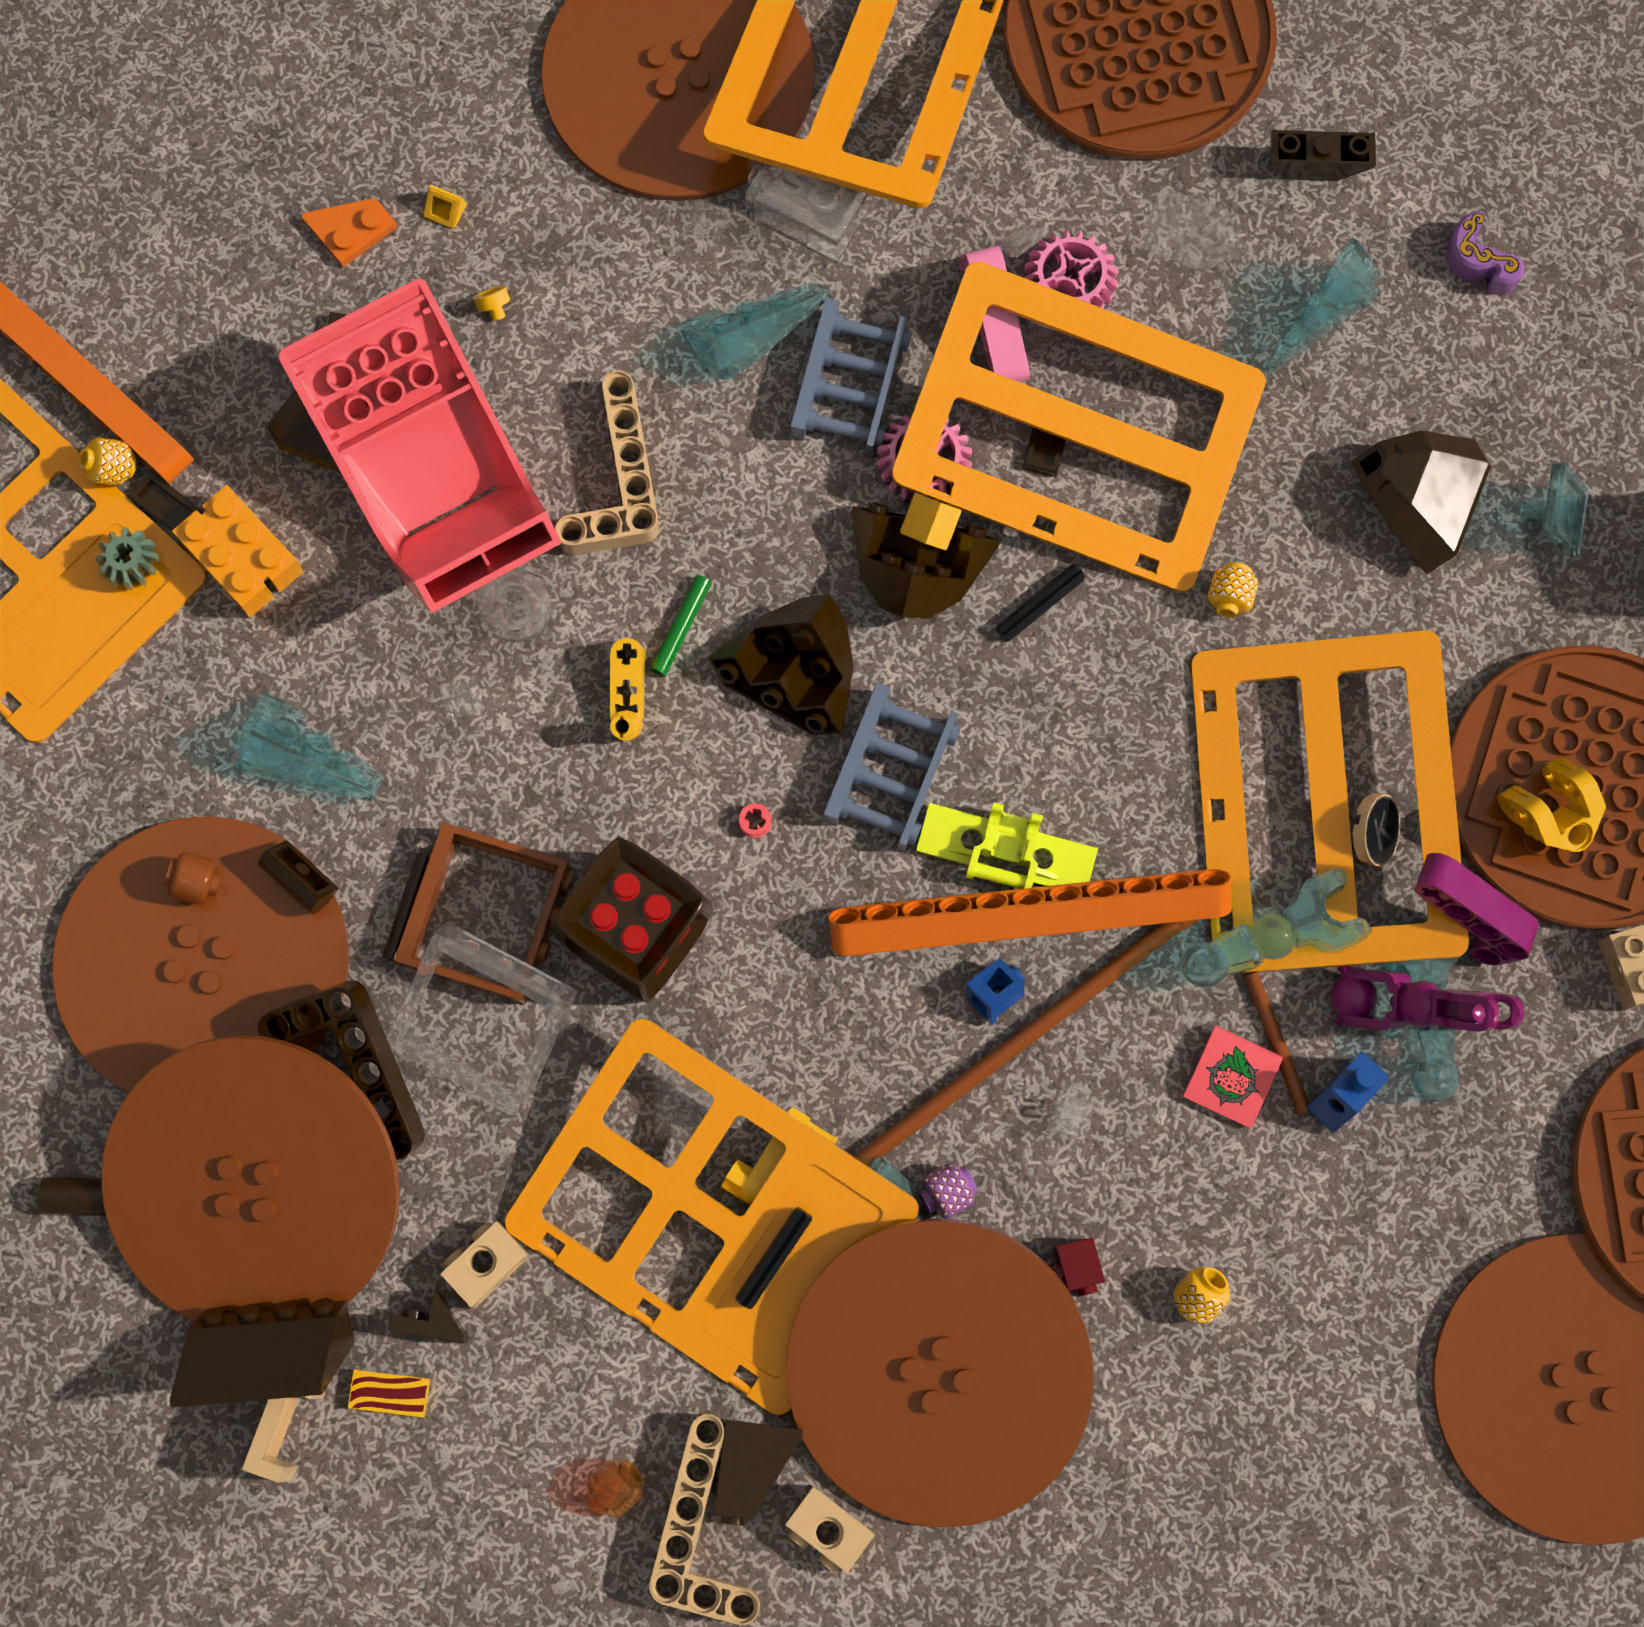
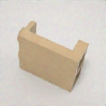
(268, 1439)

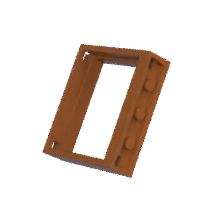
(431, 886)

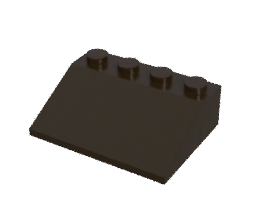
(262, 1353)

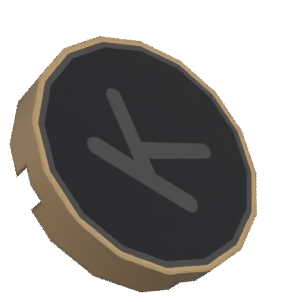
(1377, 831)

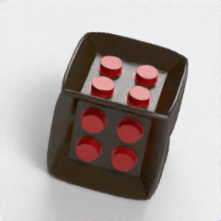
(632, 918)

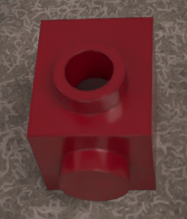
(1079, 1266)

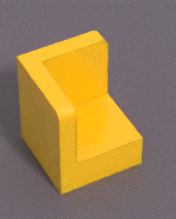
(930, 521)

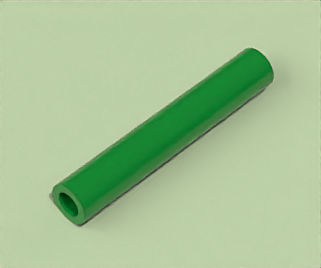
(680, 625)

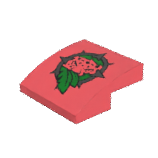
(1233, 1076)

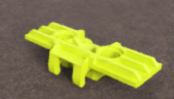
(1005, 839)

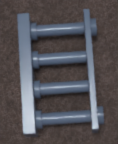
(824, 355)
(869, 741)

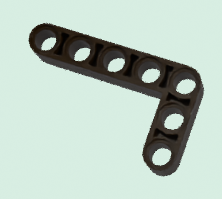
(355, 1052)

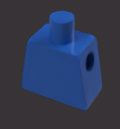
(1351, 1087)

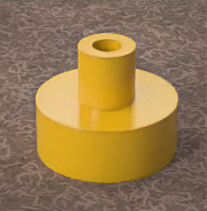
(492, 301)

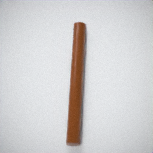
(1277, 1042)

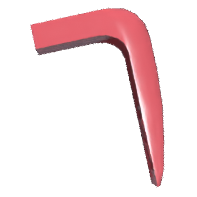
(417, 443)

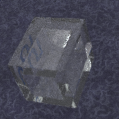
(1072, 1112)

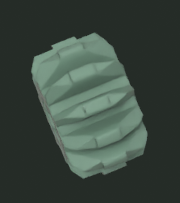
(113, 559)

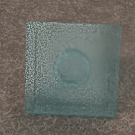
(1563, 510)

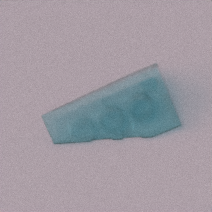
(1341, 295)
(739, 339)
(284, 750)

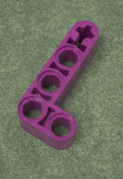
(1500, 926)

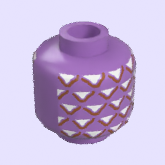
(948, 1190)

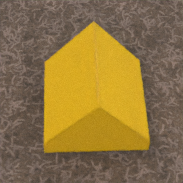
(443, 207)

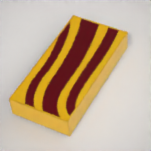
(389, 1393)

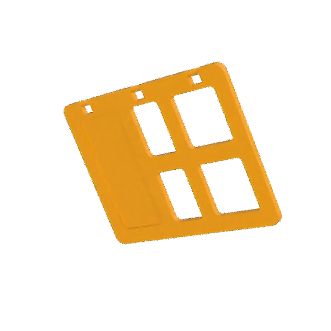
(63, 620)
(813, 1174)

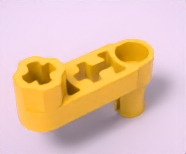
(618, 674)
(746, 1181)

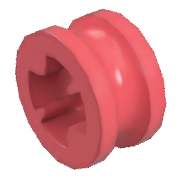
(765, 816)

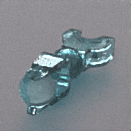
(1276, 935)
(1433, 1047)

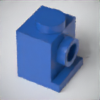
(995, 977)

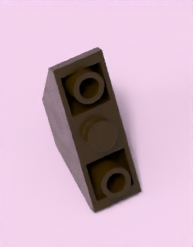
(1322, 154)

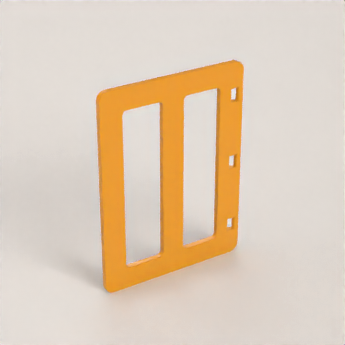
(822, 152)
(1203, 472)
(1317, 667)

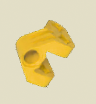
(1566, 827)

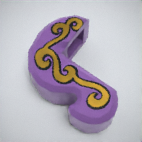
(1477, 262)

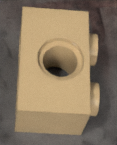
(1625, 963)
(506, 1256)
(852, 1535)

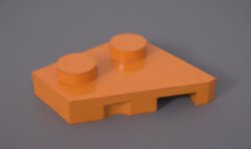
(350, 228)

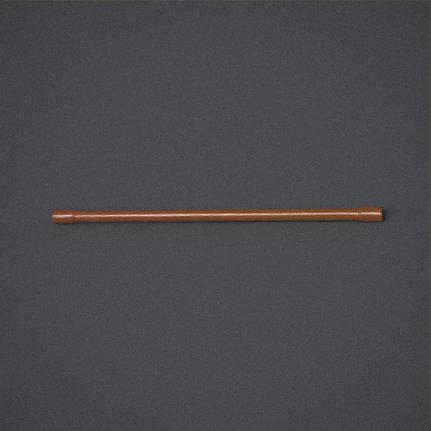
(1020, 1041)

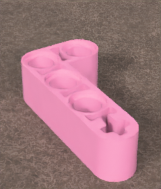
(1000, 328)

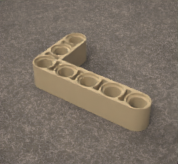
(629, 475)
(690, 1530)

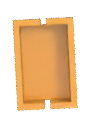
(237, 550)

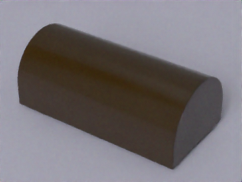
(298, 876)
(71, 1196)

